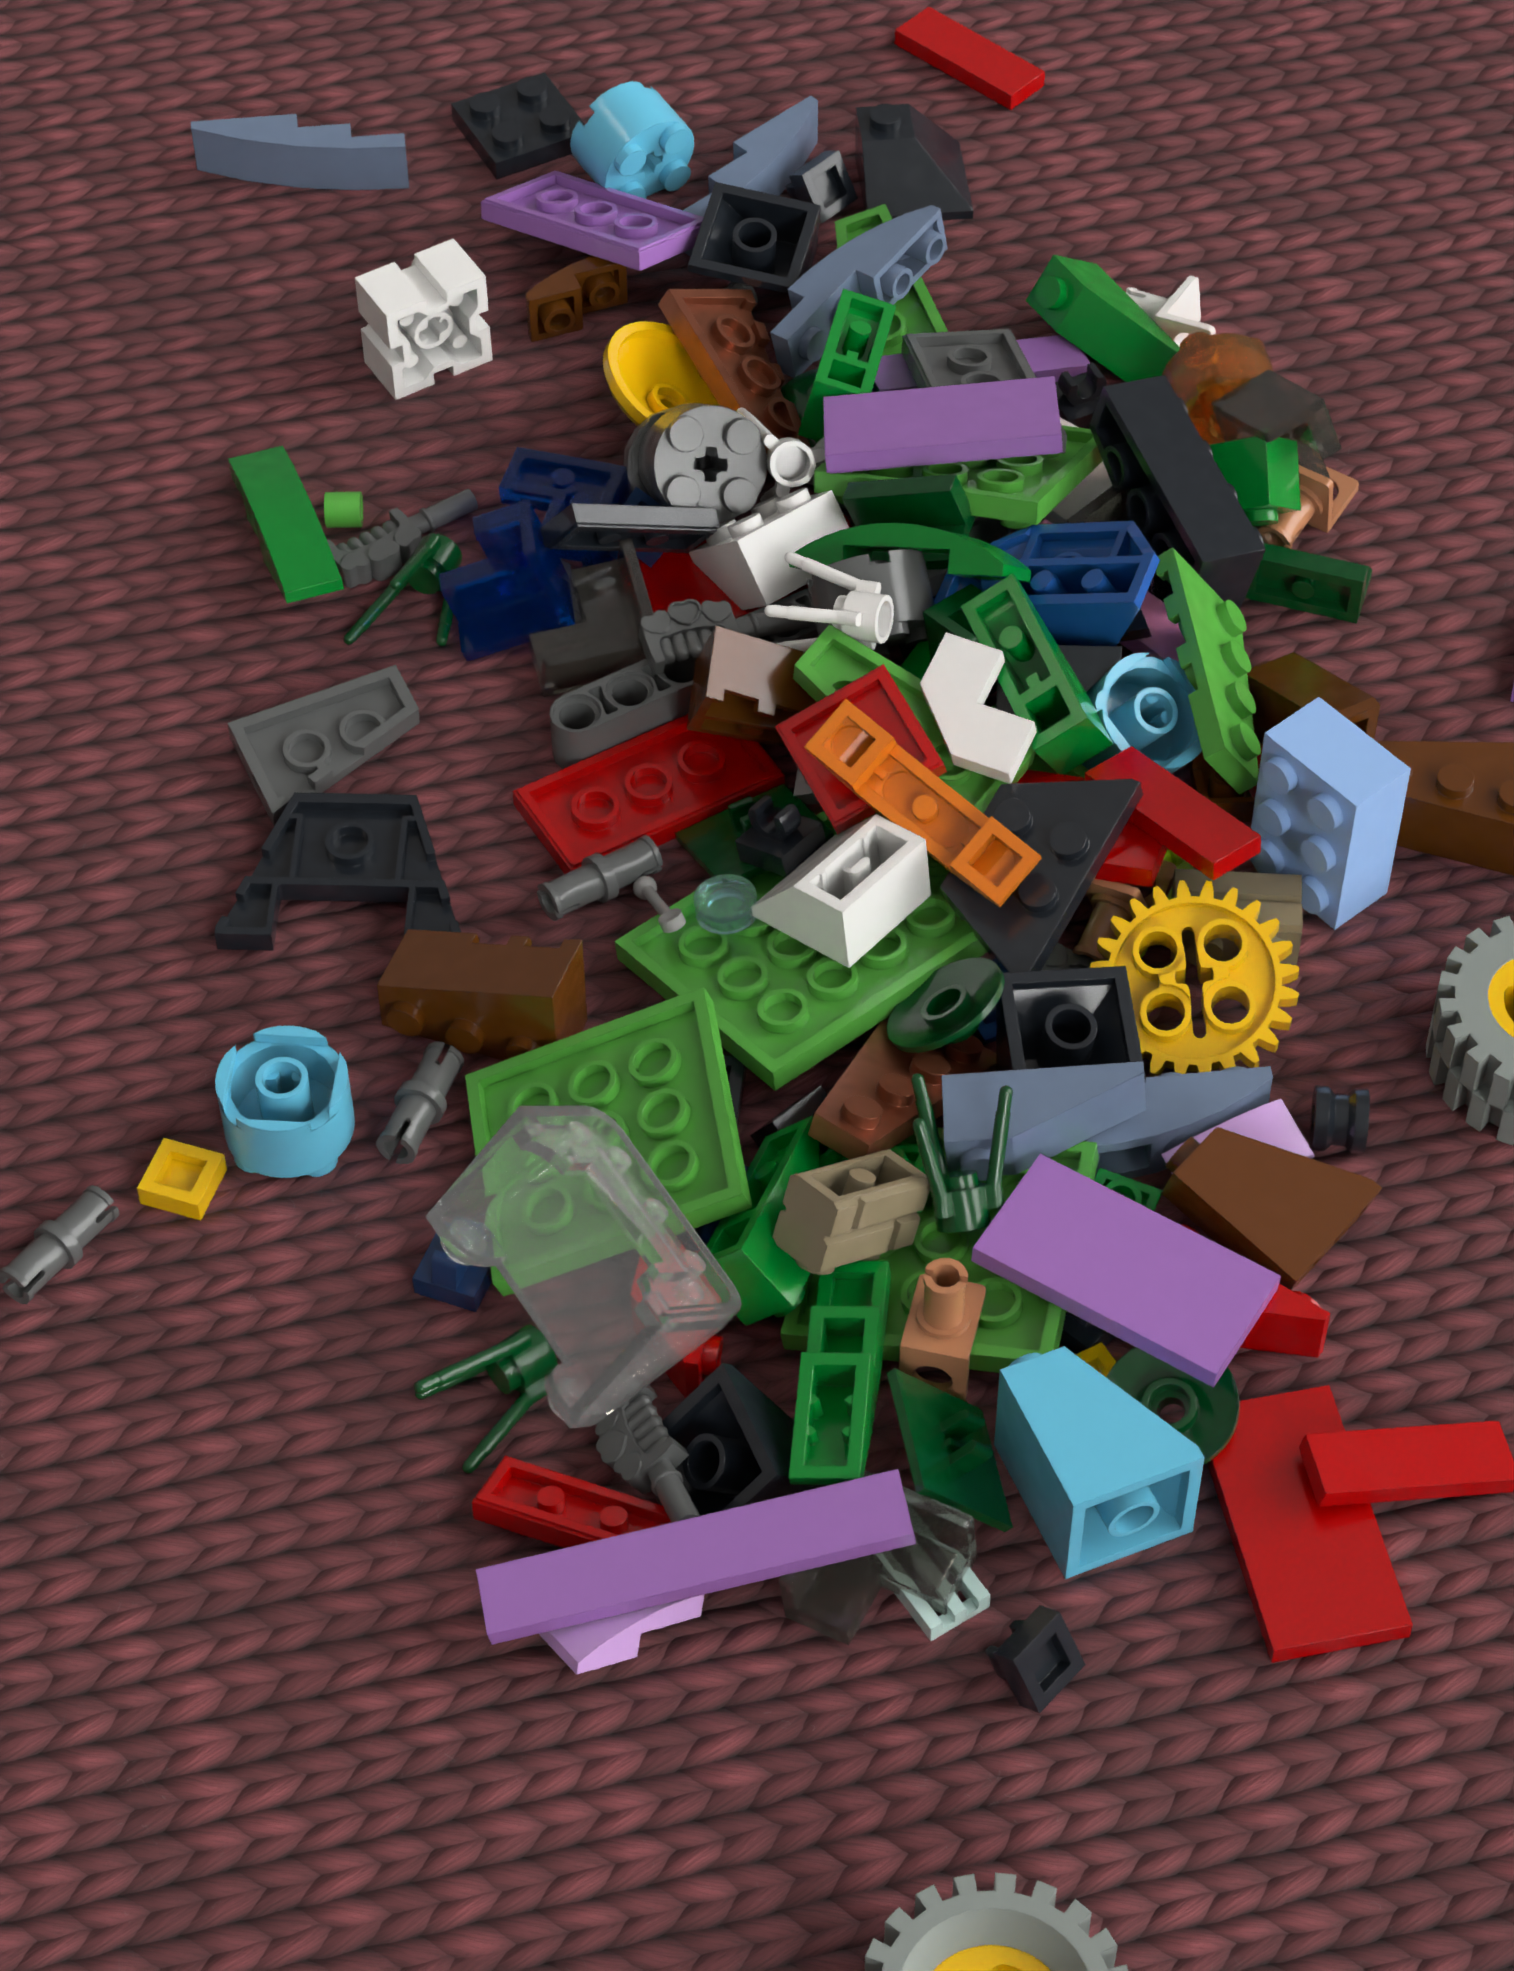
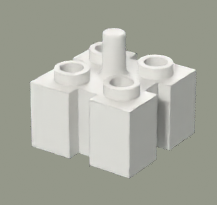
(424, 318)

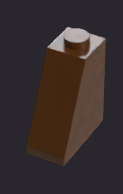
(1293, 681)
(1266, 1200)

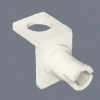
(1177, 314)

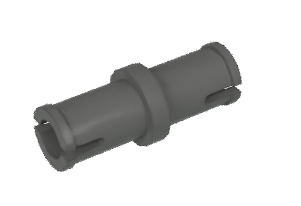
(599, 877)
(420, 1103)
(58, 1244)

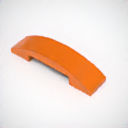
(913, 797)

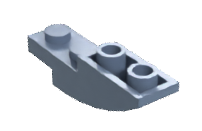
(874, 264)
(1175, 1111)

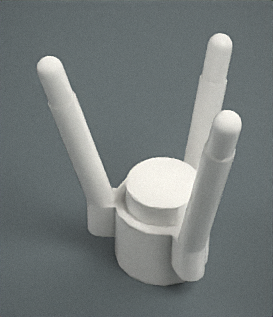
(787, 459)
(860, 614)

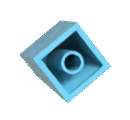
(1092, 1462)

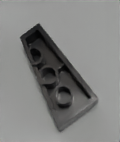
(1175, 485)

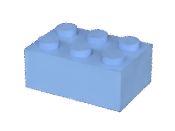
(1328, 810)

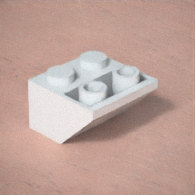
(749, 554)
(851, 890)

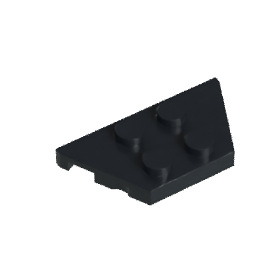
(1073, 832)

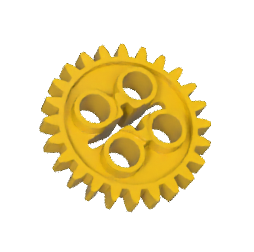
(1250, 978)

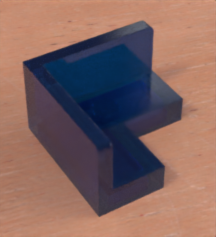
(557, 481)
(512, 591)

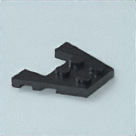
(341, 852)

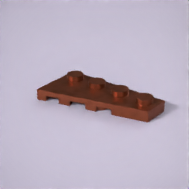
(732, 354)
(875, 1100)

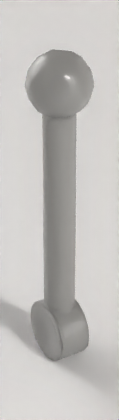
(670, 919)

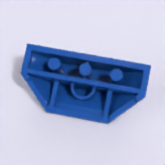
(1082, 578)

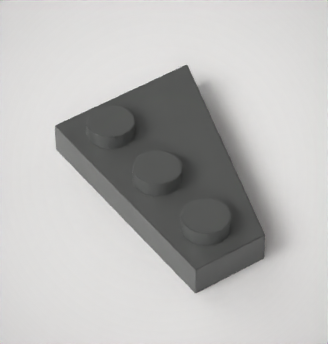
(322, 736)

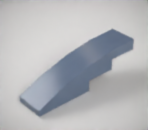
(768, 154)
(300, 157)

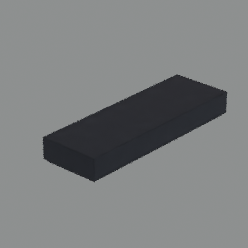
(650, 527)

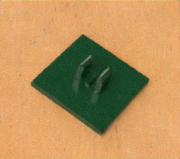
(713, 839)
(949, 1450)

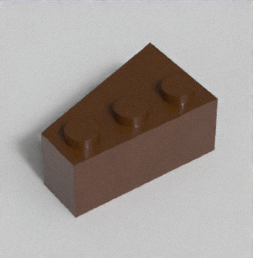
(745, 687)
(1459, 801)
(484, 994)

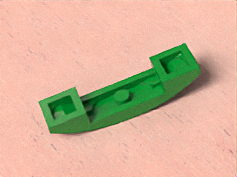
(967, 555)

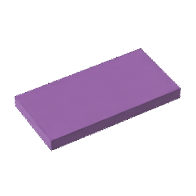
(594, 220)
(941, 425)
(1126, 1269)

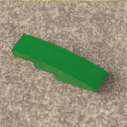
(285, 524)
(840, 1375)

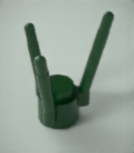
(431, 557)
(958, 1196)
(512, 1364)

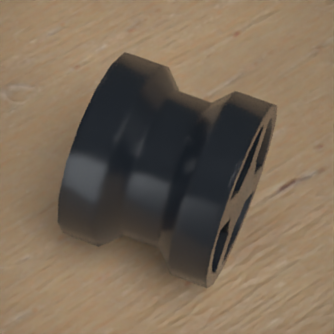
(1339, 1119)

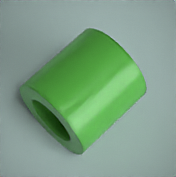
(343, 509)

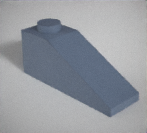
(1048, 1111)

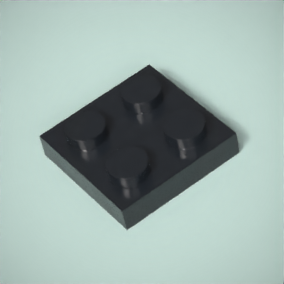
(517, 125)

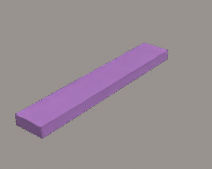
(694, 1556)

